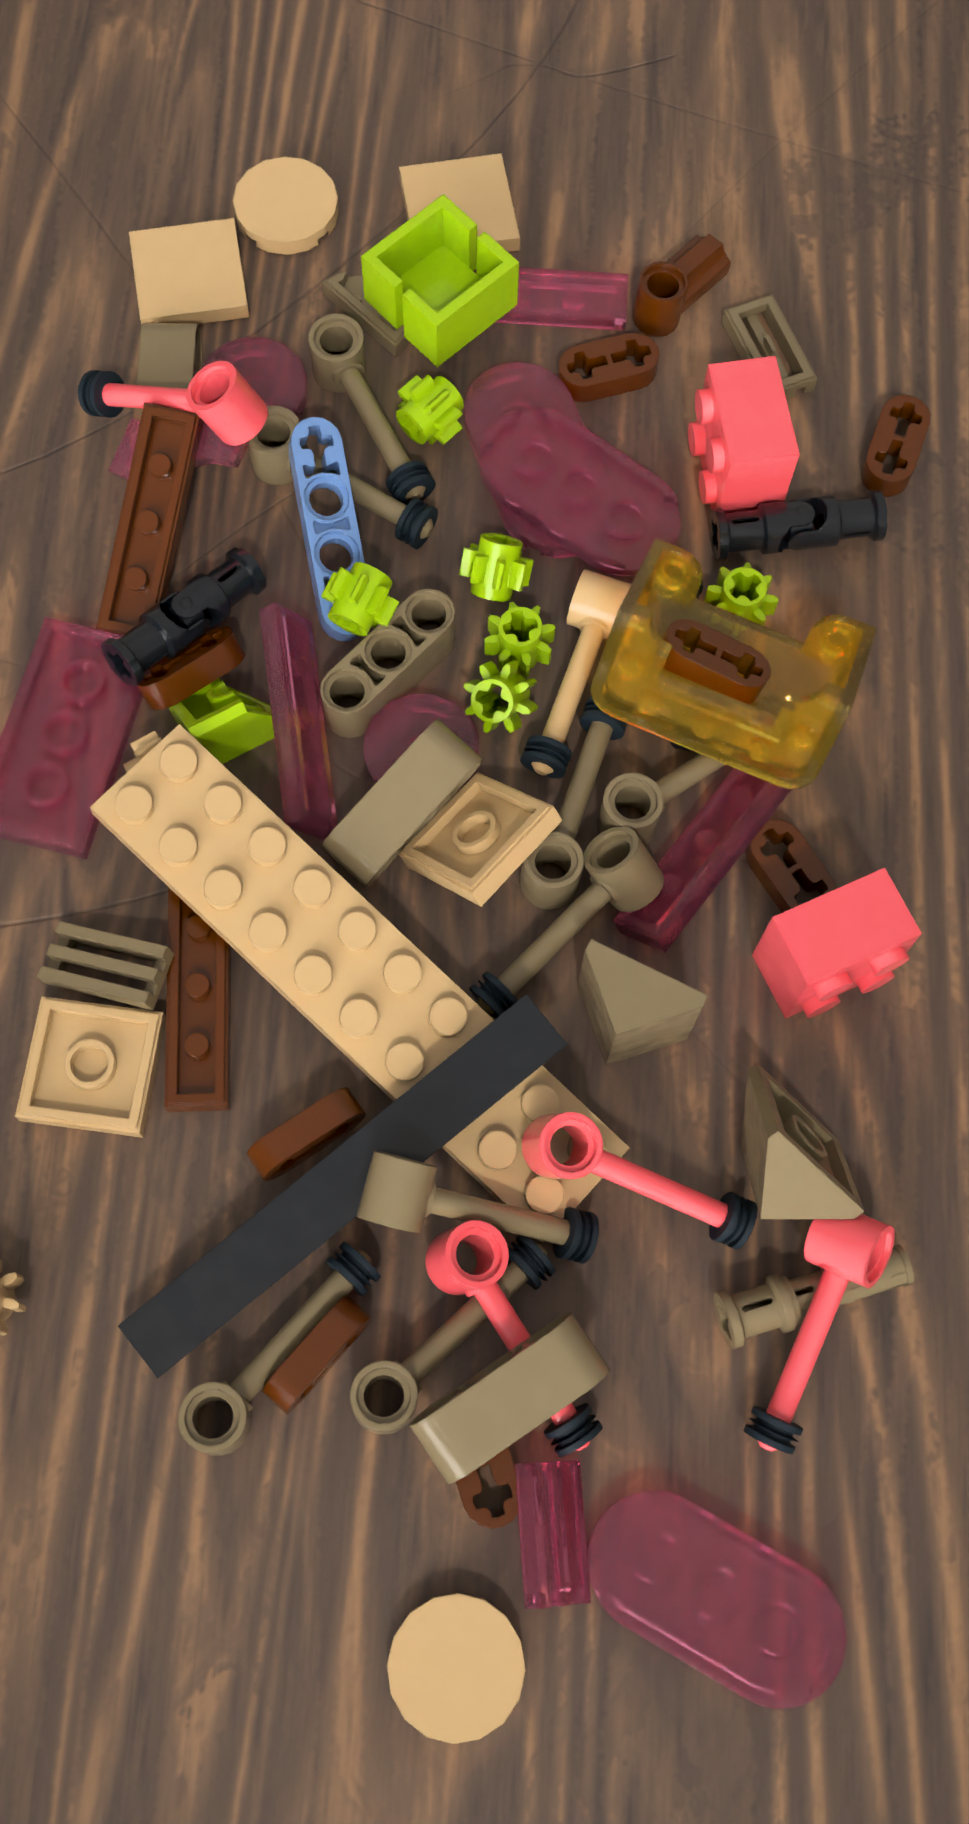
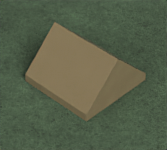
(633, 1004)
(792, 1157)

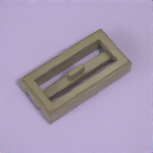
(804, 376)
(64, 953)

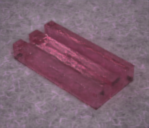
(560, 1532)

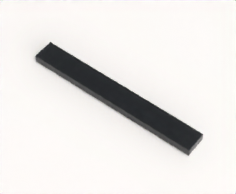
(332, 1190)

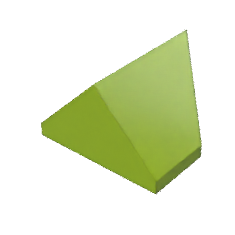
(225, 720)

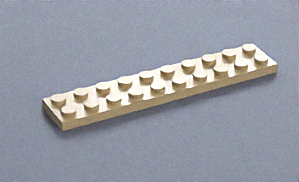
(331, 955)

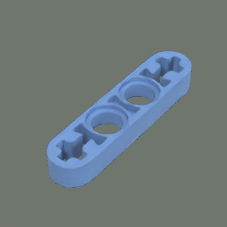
(320, 529)

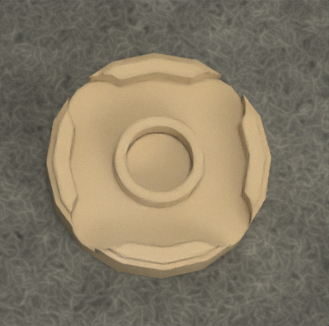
(286, 205)
(456, 1668)

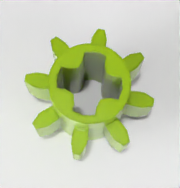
(430, 409)
(496, 567)
(743, 593)
(360, 598)
(523, 624)
(514, 690)

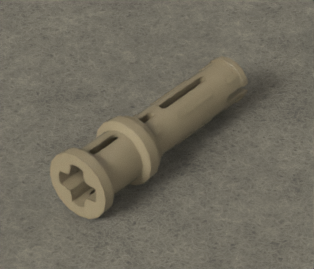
(784, 1302)

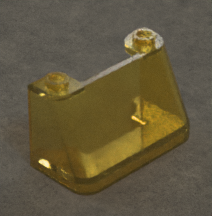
(778, 735)

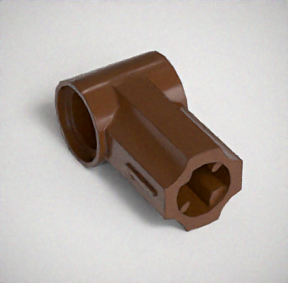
(675, 285)

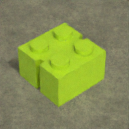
(429, 284)

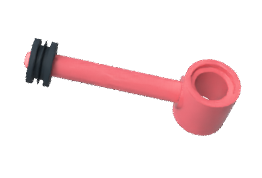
(214, 394)
(729, 1219)
(847, 1252)
(571, 1425)

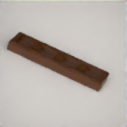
(150, 516)
(197, 1014)

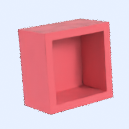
(743, 435)
(836, 945)

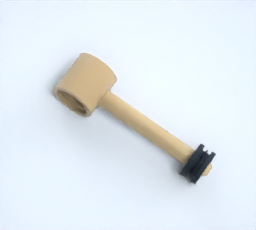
(593, 612)

